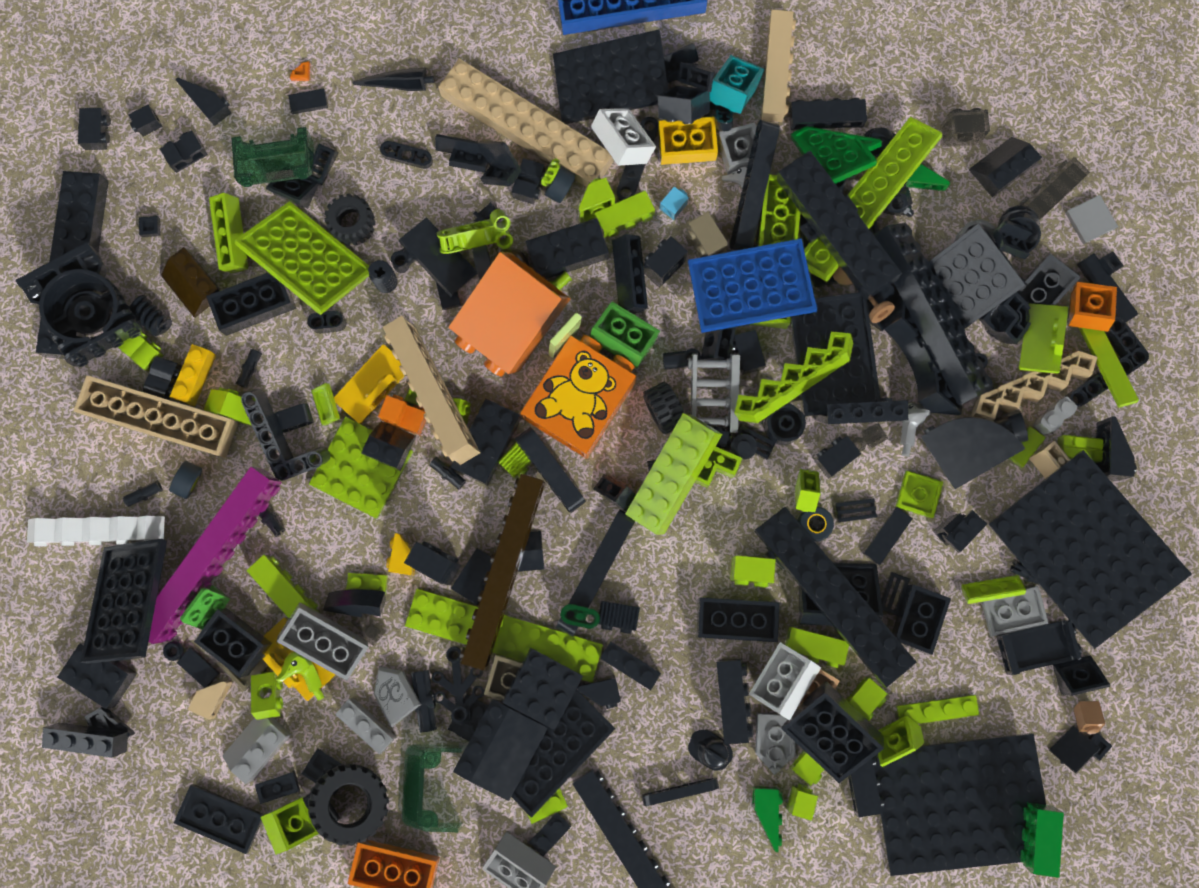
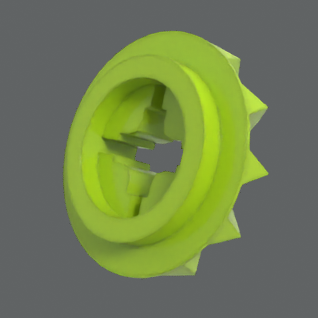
(551, 172)

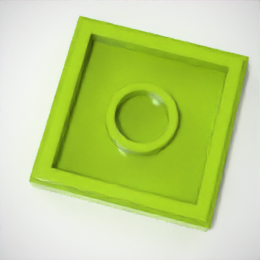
(919, 494)

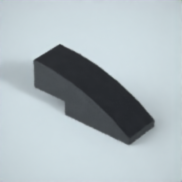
(356, 602)

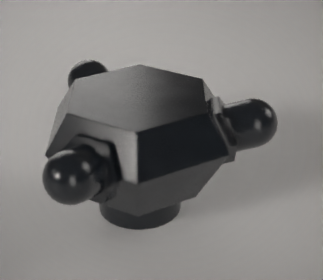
(901, 204)

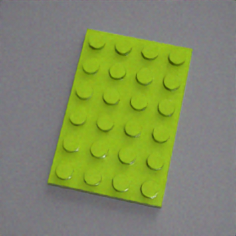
(304, 257)

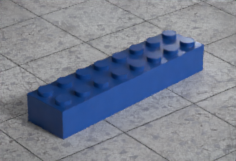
(592, 15)

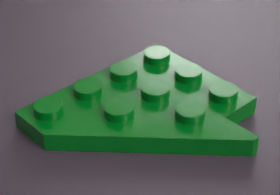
(837, 152)

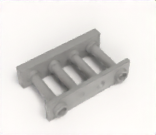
(731, 383)

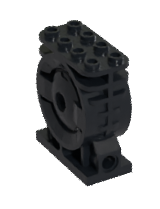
(57, 282)

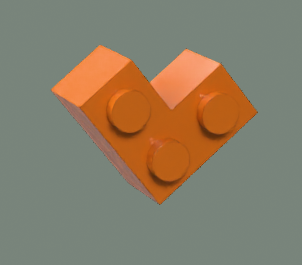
(400, 415)

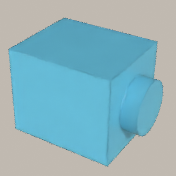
(674, 202)

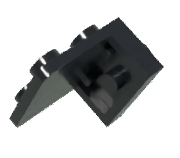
(503, 165)

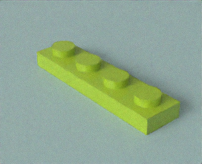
(940, 709)

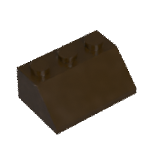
(189, 281)

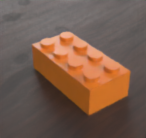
(391, 867)

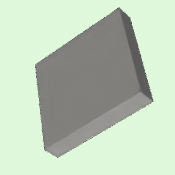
(1091, 219)

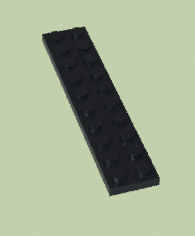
(835, 597)

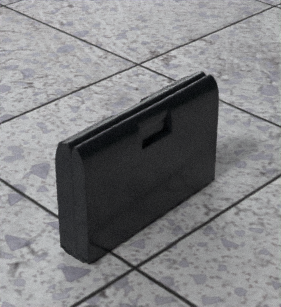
(471, 579)

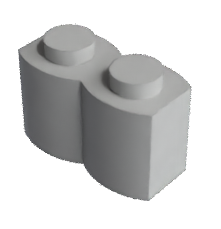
(1055, 416)

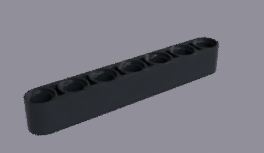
(754, 185)
(598, 567)

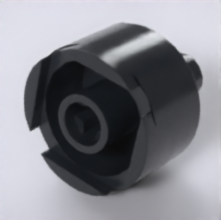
(792, 417)

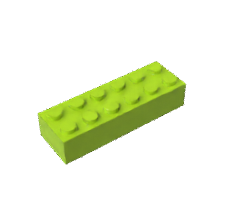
(673, 474)

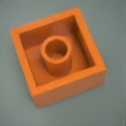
(1092, 306)

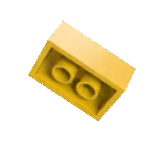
(687, 141)

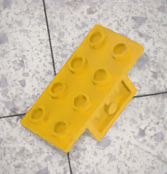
(370, 385)
(275, 659)

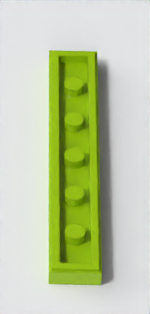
(1110, 367)

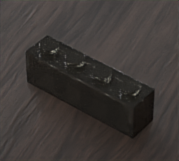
(1056, 188)

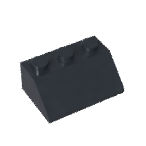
(1005, 165)

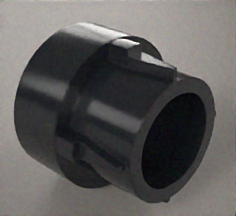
(1014, 422)

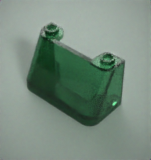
(273, 160)

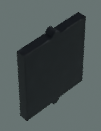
(1074, 749)

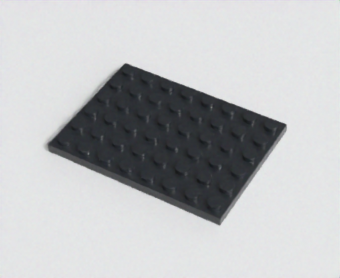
(1089, 549)
(959, 803)

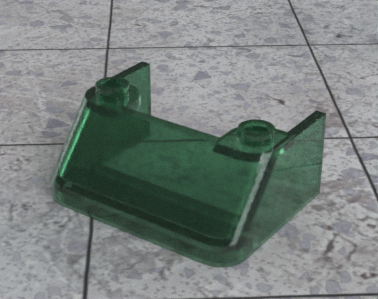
(416, 760)

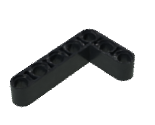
(1127, 360)
(278, 440)

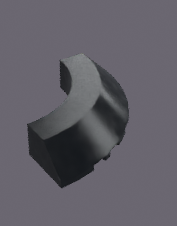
(931, 386)

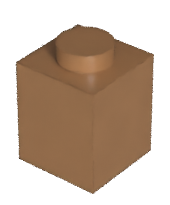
(1089, 716)

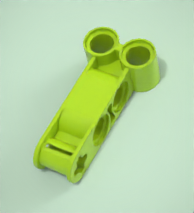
(477, 234)

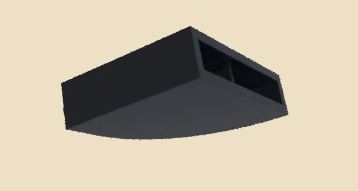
(970, 447)

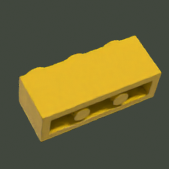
(193, 375)

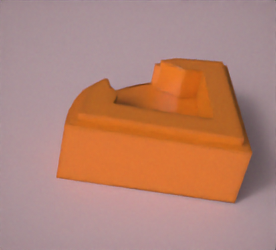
(301, 73)

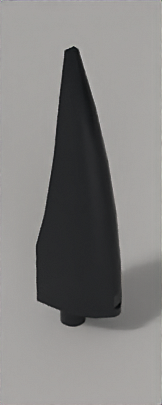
(405, 79)

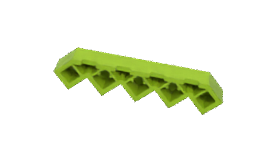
(795, 379)

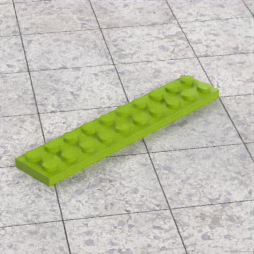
(880, 185)
(453, 618)

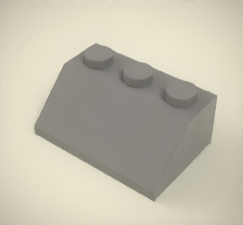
(255, 748)
(518, 865)

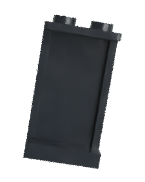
(1039, 647)

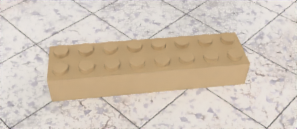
(431, 391)
(156, 416)

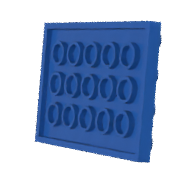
(752, 285)

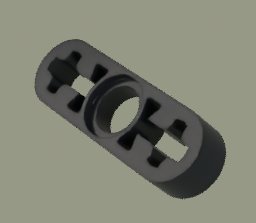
(402, 148)

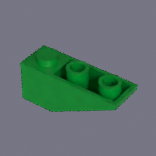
(766, 806)

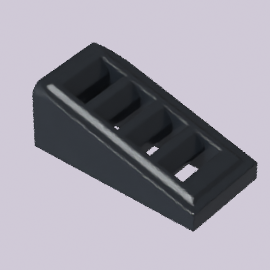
(330, 161)

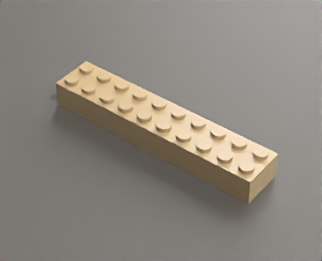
(524, 122)

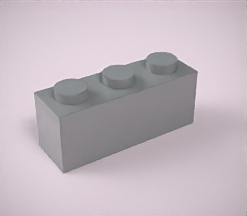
(366, 725)

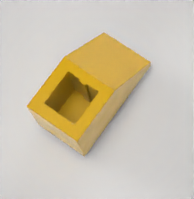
(399, 553)

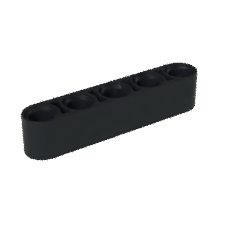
(550, 470)

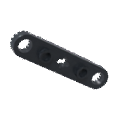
(633, 173)

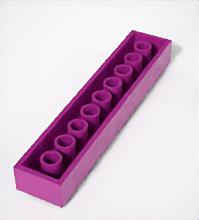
(212, 550)

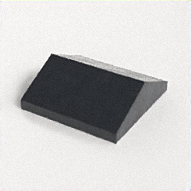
(533, 553)

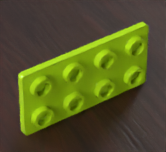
(1044, 339)

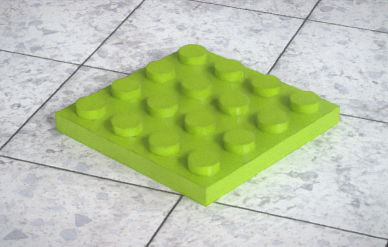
(352, 475)

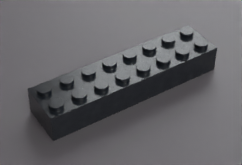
(838, 225)

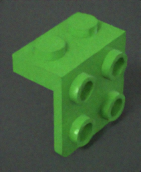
(204, 607)

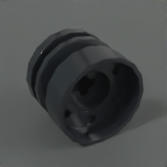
(1027, 218)

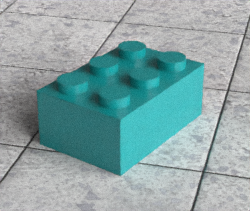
(735, 84)

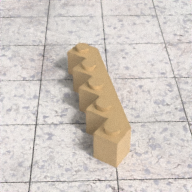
(1033, 386)

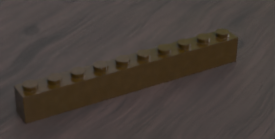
(503, 572)

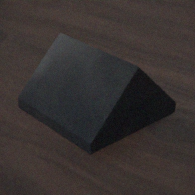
(295, 190)
(1079, 676)

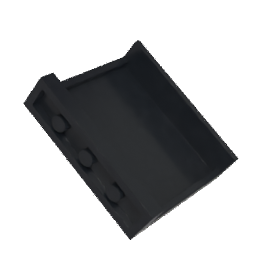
(865, 412)

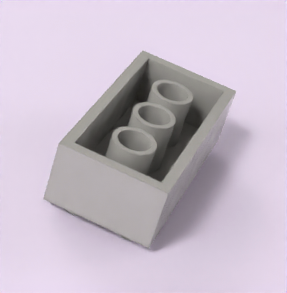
(323, 641)

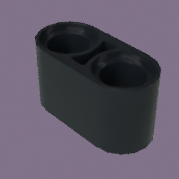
(327, 322)
(294, 417)

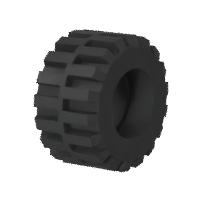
(344, 206)
(663, 406)

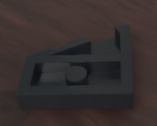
(106, 719)

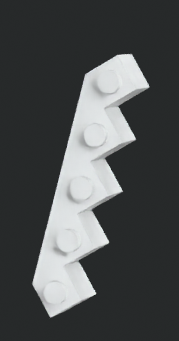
(94, 530)

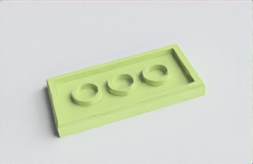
(559, 340)

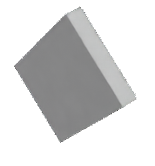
(1015, 612)

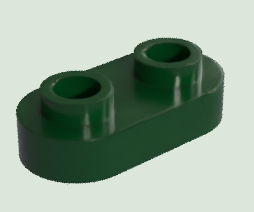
(580, 615)

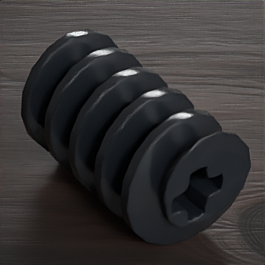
(383, 276)
(149, 316)

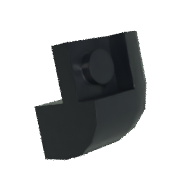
(1008, 320)

